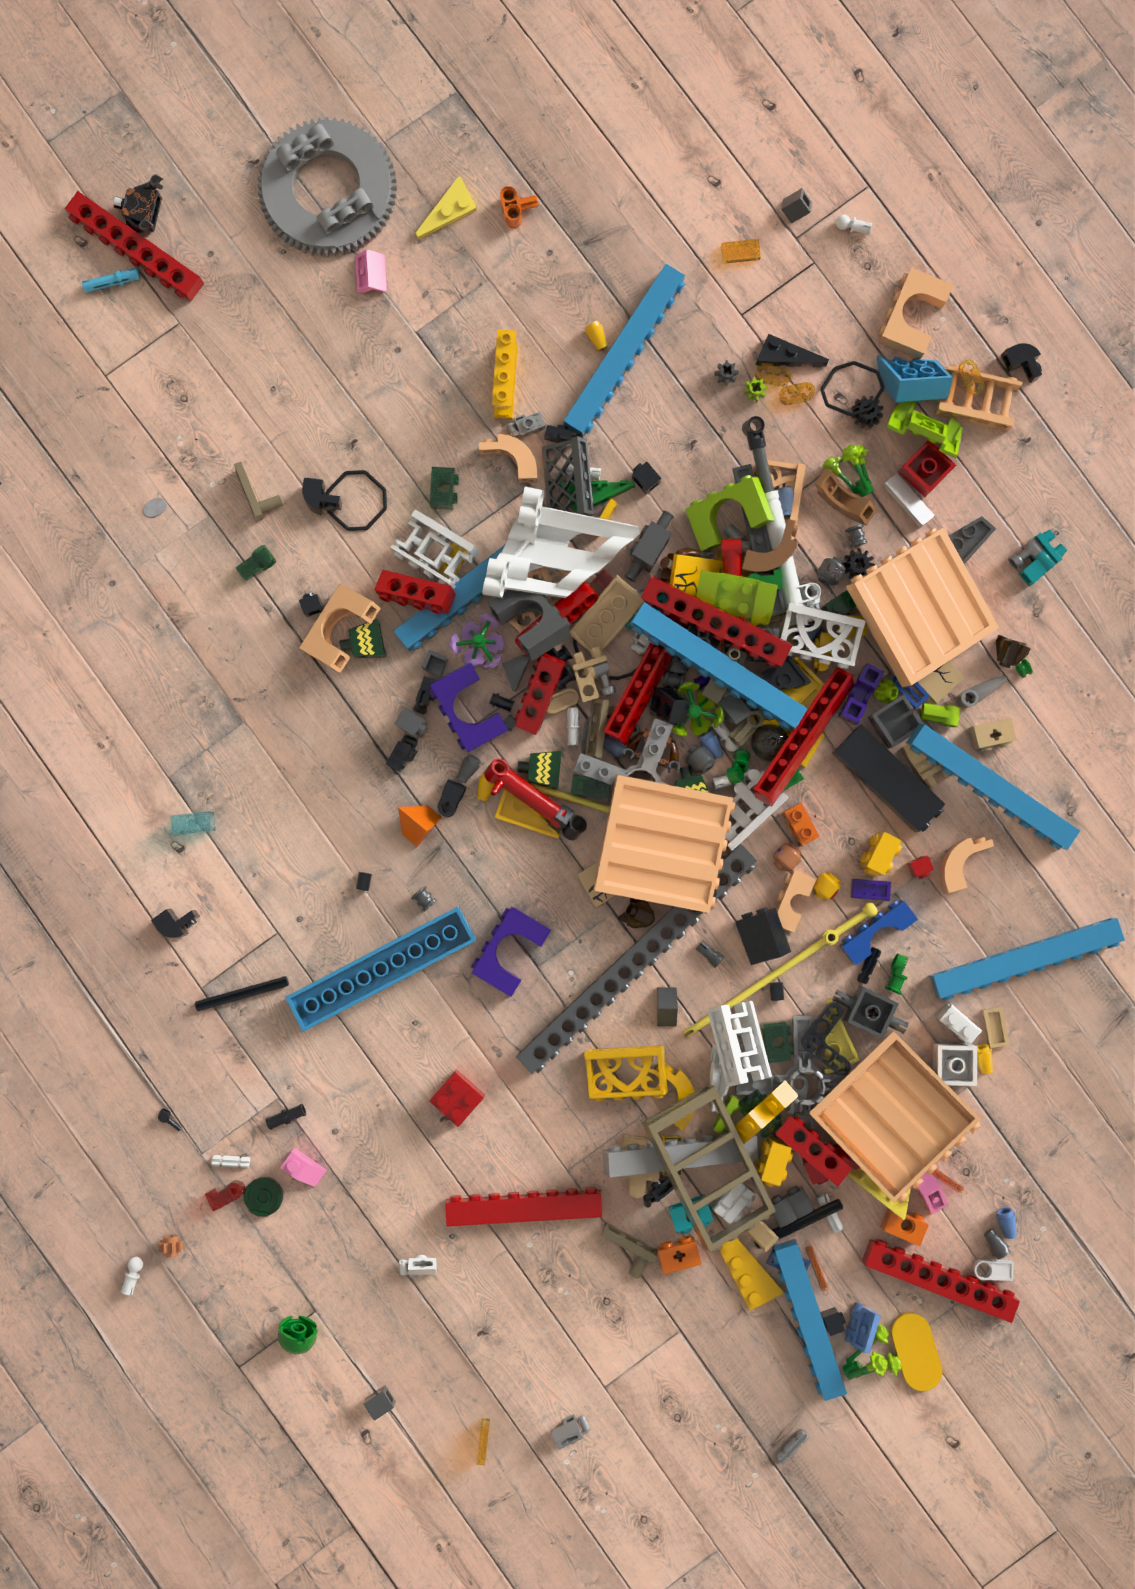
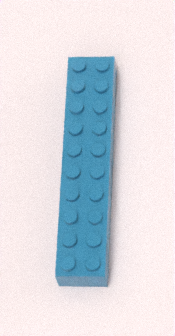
(381, 968)

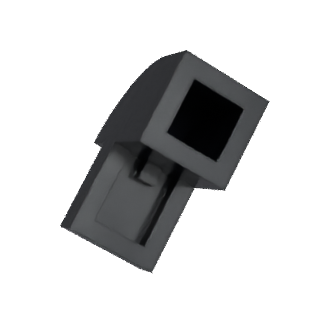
(1023, 356)
(316, 499)
(172, 927)

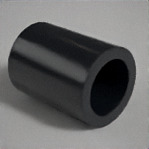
(363, 881)
(776, 991)

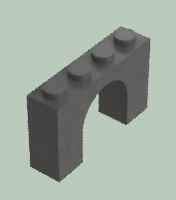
(546, 634)

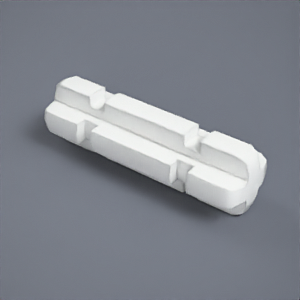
(230, 1161)

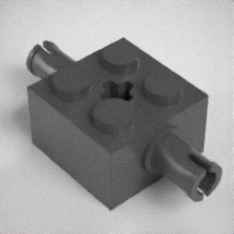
(650, 547)
(882, 1007)

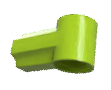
(946, 714)

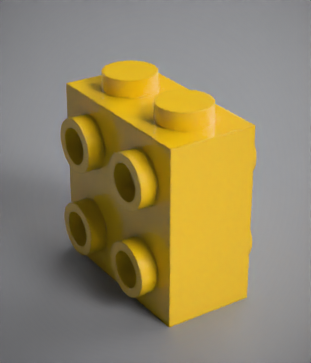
(880, 854)
(773, 1161)

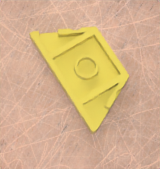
(872, 1188)

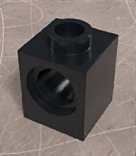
(645, 477)

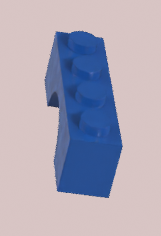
(858, 946)

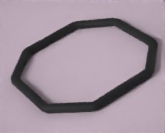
(861, 366)
(376, 517)

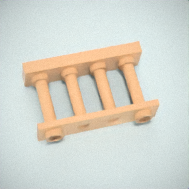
(984, 416)

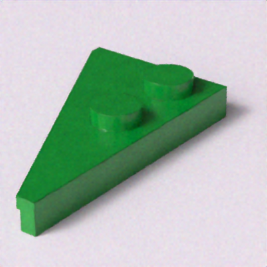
(602, 490)

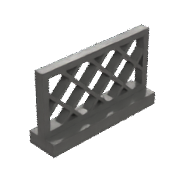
(581, 473)

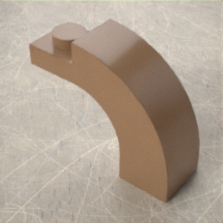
(843, 500)
(771, 560)

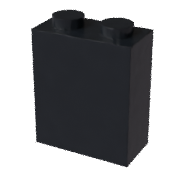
(762, 935)

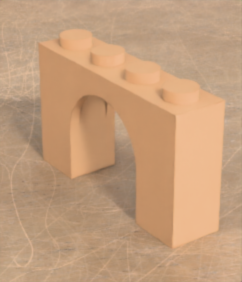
(897, 332)
(341, 604)

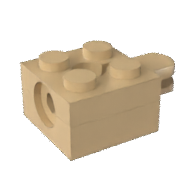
(638, 1183)

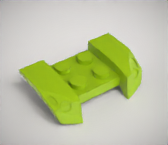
(948, 436)
(738, 596)

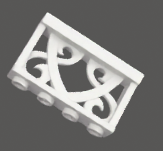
(845, 626)

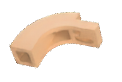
(517, 451)
(952, 864)

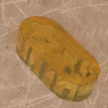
(773, 370)
(975, 375)
(796, 389)

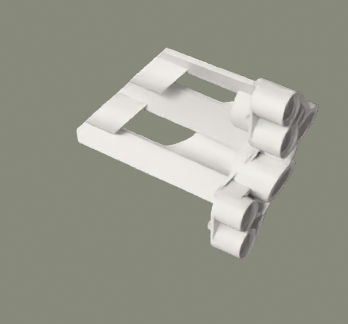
(542, 540)

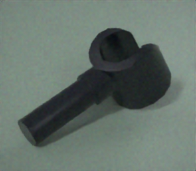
(164, 1117)

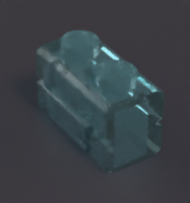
(193, 823)

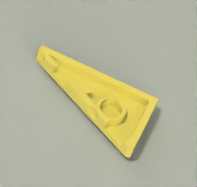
(452, 207)
(840, 1041)

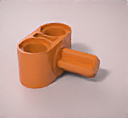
(515, 205)

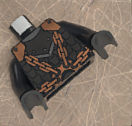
(141, 205)

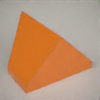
(417, 822)

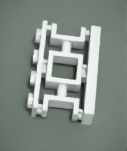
(443, 537)
(728, 1044)

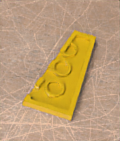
(751, 1278)

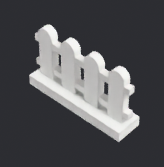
(755, 805)

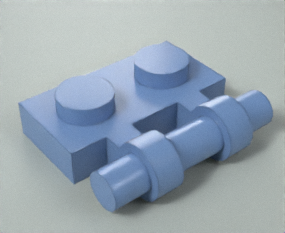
(862, 1327)

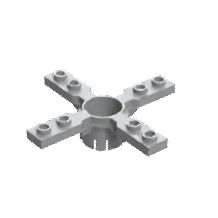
(647, 762)
(802, 1063)

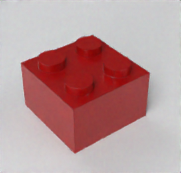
(926, 468)
(457, 1098)

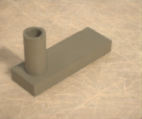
(256, 507)
(714, 692)
(598, 717)
(644, 1251)

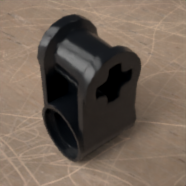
(452, 794)

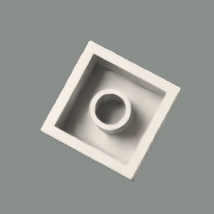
(955, 1063)

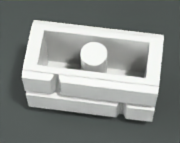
(958, 1024)
(733, 1202)

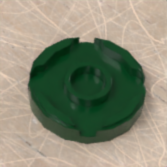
(263, 1196)

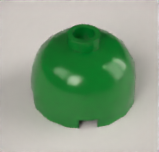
(297, 1335)

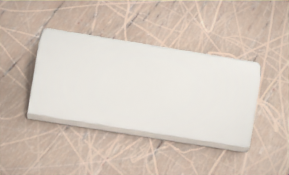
(908, 500)

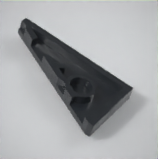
(785, 353)
(786, 676)

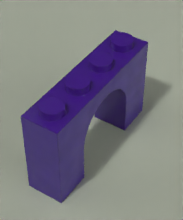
(470, 734)
(488, 967)

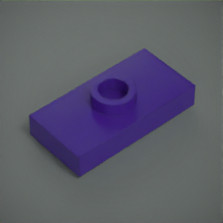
(870, 889)

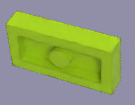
(732, 1106)

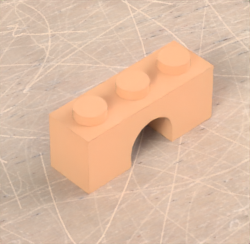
(796, 884)

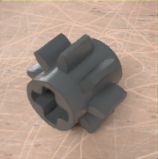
(728, 377)

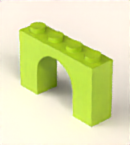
(704, 513)

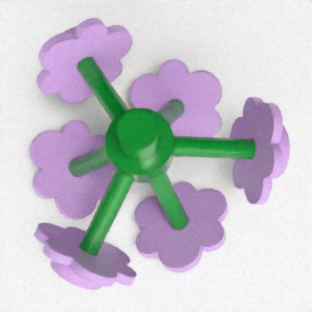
(476, 637)

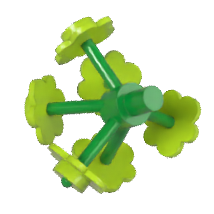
(699, 724)

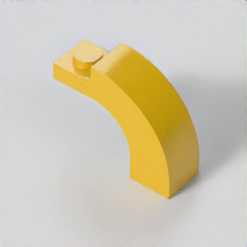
(683, 1087)

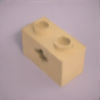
(1004, 734)

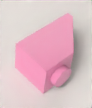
(303, 1168)
(932, 1194)

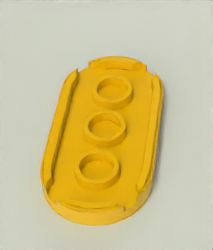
(916, 1351)

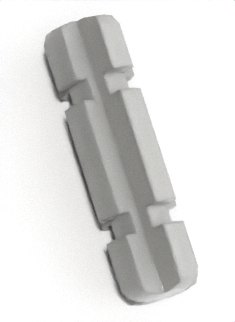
(792, 1446)

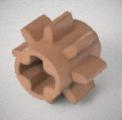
(170, 1246)

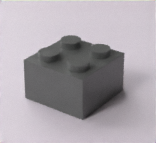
(893, 722)

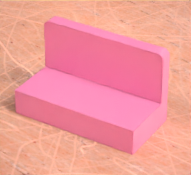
(370, 271)

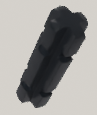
(869, 966)

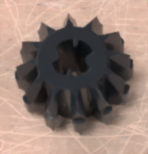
(873, 417)
(851, 562)

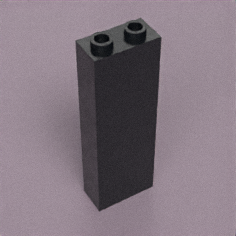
(889, 779)

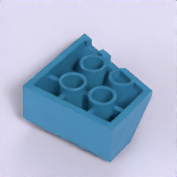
(914, 380)

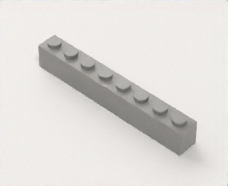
(644, 1159)

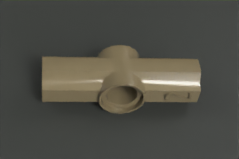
(745, 728)

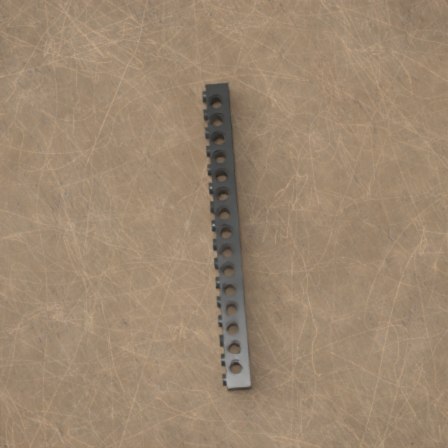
(535, 1063)

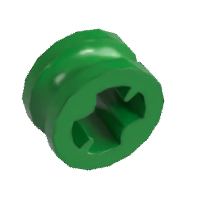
(1024, 668)

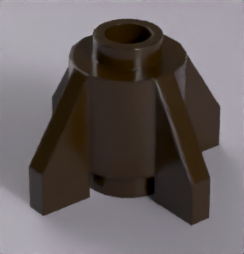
(1010, 651)
(638, 914)

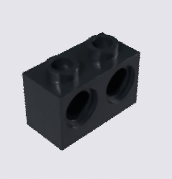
(669, 705)

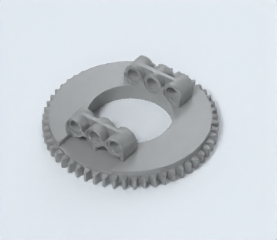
(350, 218)

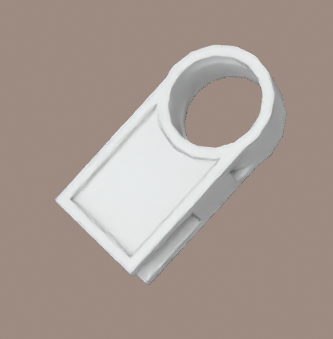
(998, 1269)

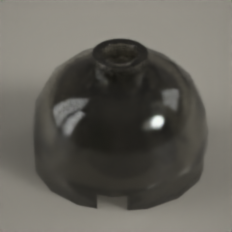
(760, 741)

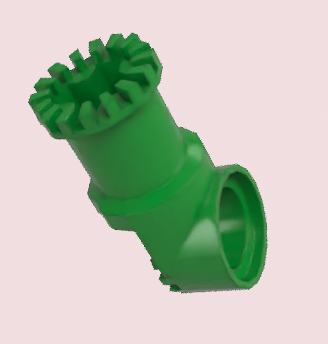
(739, 766)
(897, 979)

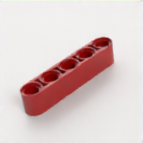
(569, 607)

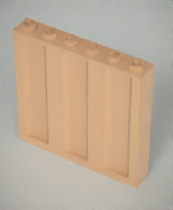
(922, 606)
(663, 843)
(895, 1117)

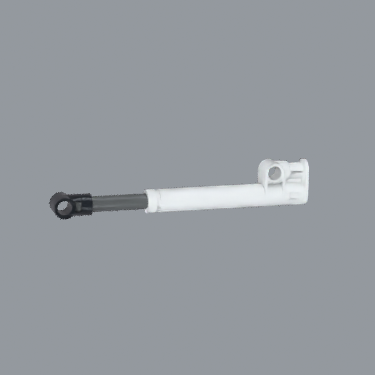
(790, 589)

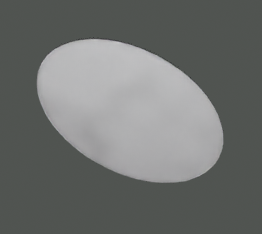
(154, 507)

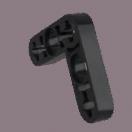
(820, 1036)

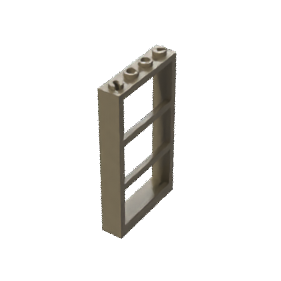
(675, 1113)

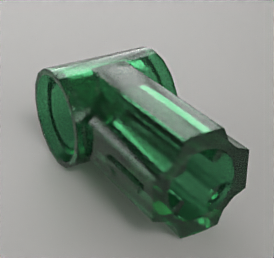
(260, 560)

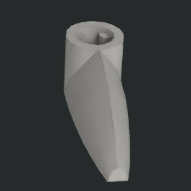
(979, 692)

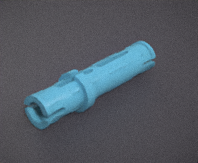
(106, 281)

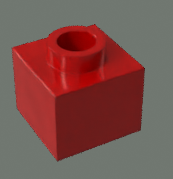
(920, 867)

